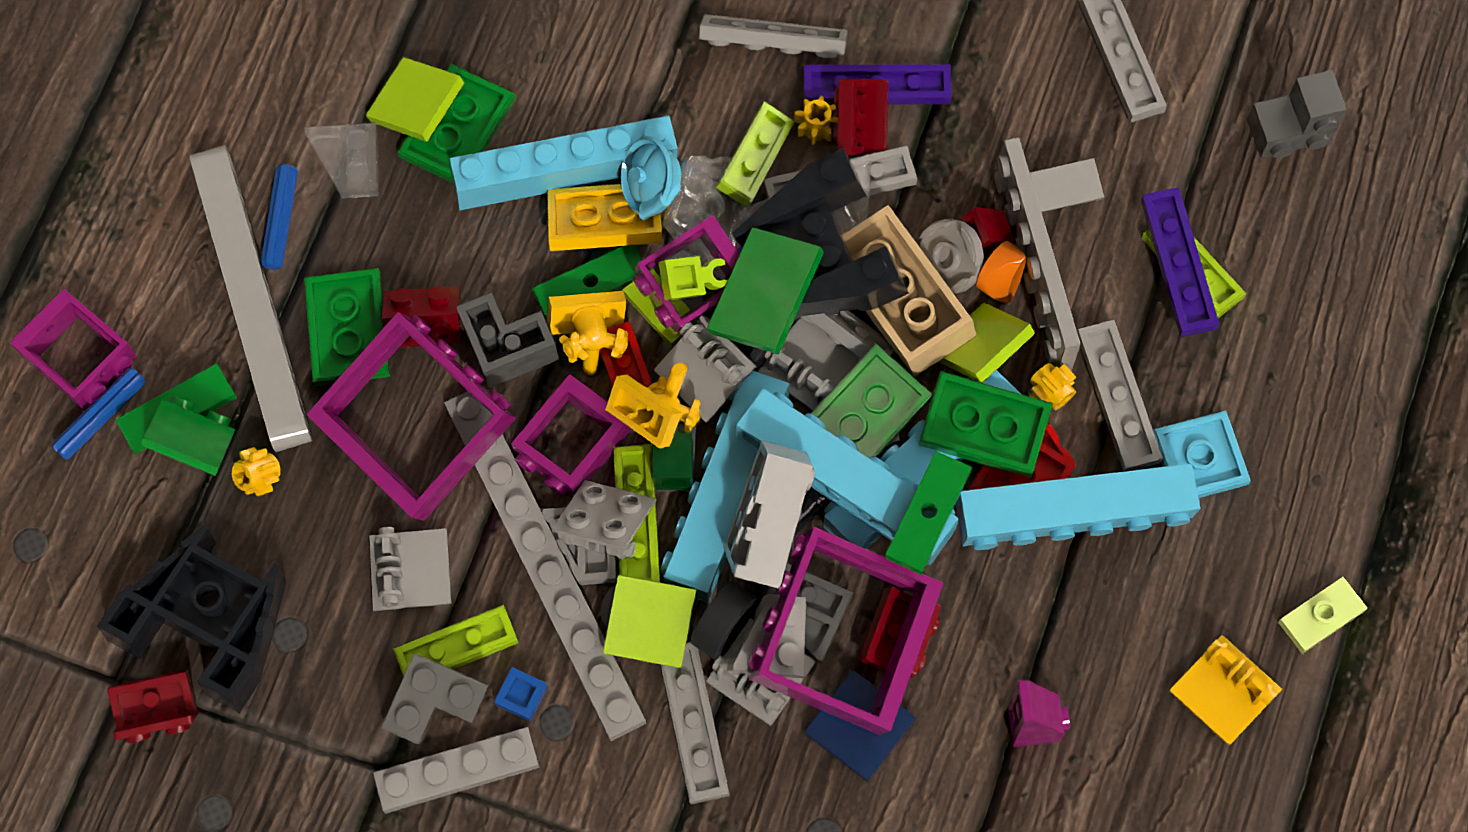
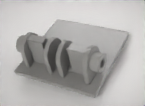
(809, 363)
(713, 366)
(604, 519)
(409, 569)
(754, 697)

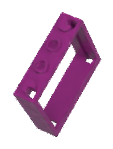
(361, 371)
(906, 648)

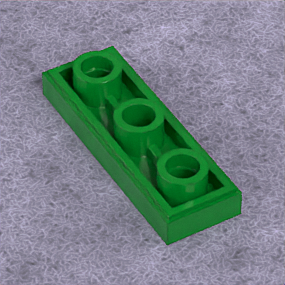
(609, 271)
(206, 390)
(938, 493)

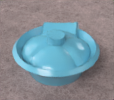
(650, 177)

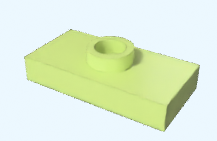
(1322, 615)

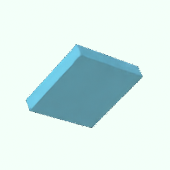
(1211, 450)

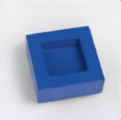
(521, 694)

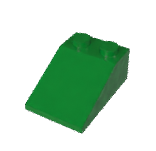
(189, 435)

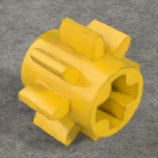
(816, 128)
(1053, 385)
(256, 471)

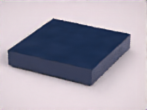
(853, 745)

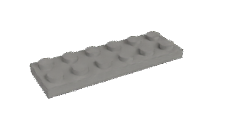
(1042, 270)

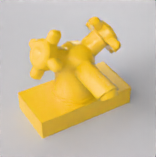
(588, 319)
(654, 409)

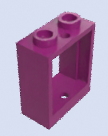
(719, 247)
(50, 325)
(594, 407)

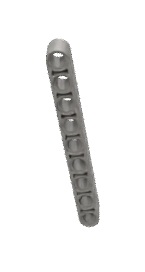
(251, 299)

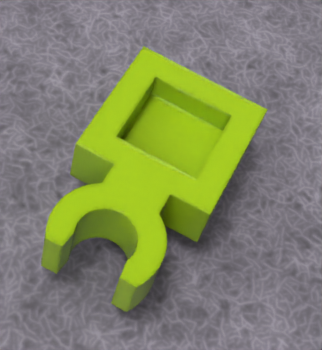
(687, 278)

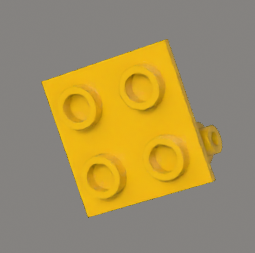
(1225, 690)

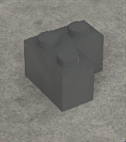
(1300, 119)
(505, 349)
(429, 687)

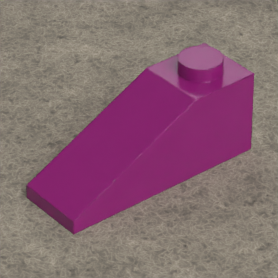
(1036, 715)

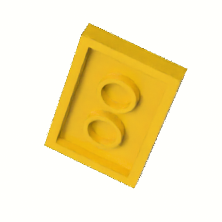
(597, 219)

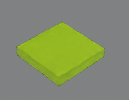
(415, 99)
(995, 341)
(649, 621)

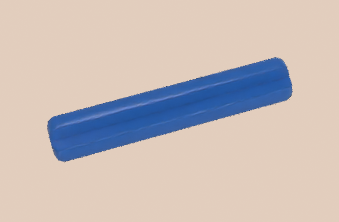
(279, 217)
(98, 413)

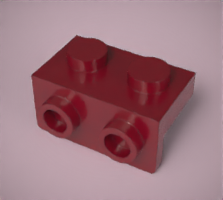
(861, 115)
(433, 305)
(886, 628)
(153, 706)

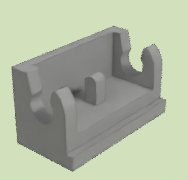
(1067, 185)

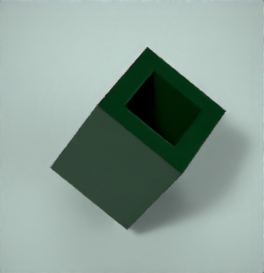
(674, 464)

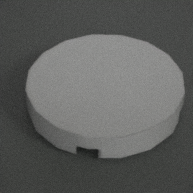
(953, 252)

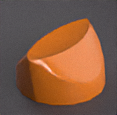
(1002, 272)

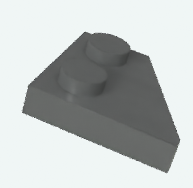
(824, 612)

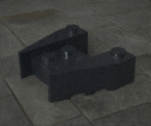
(805, 213)
(208, 604)

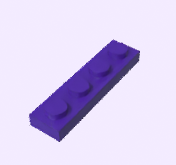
(906, 82)
(1179, 262)

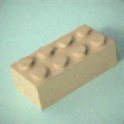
(928, 319)

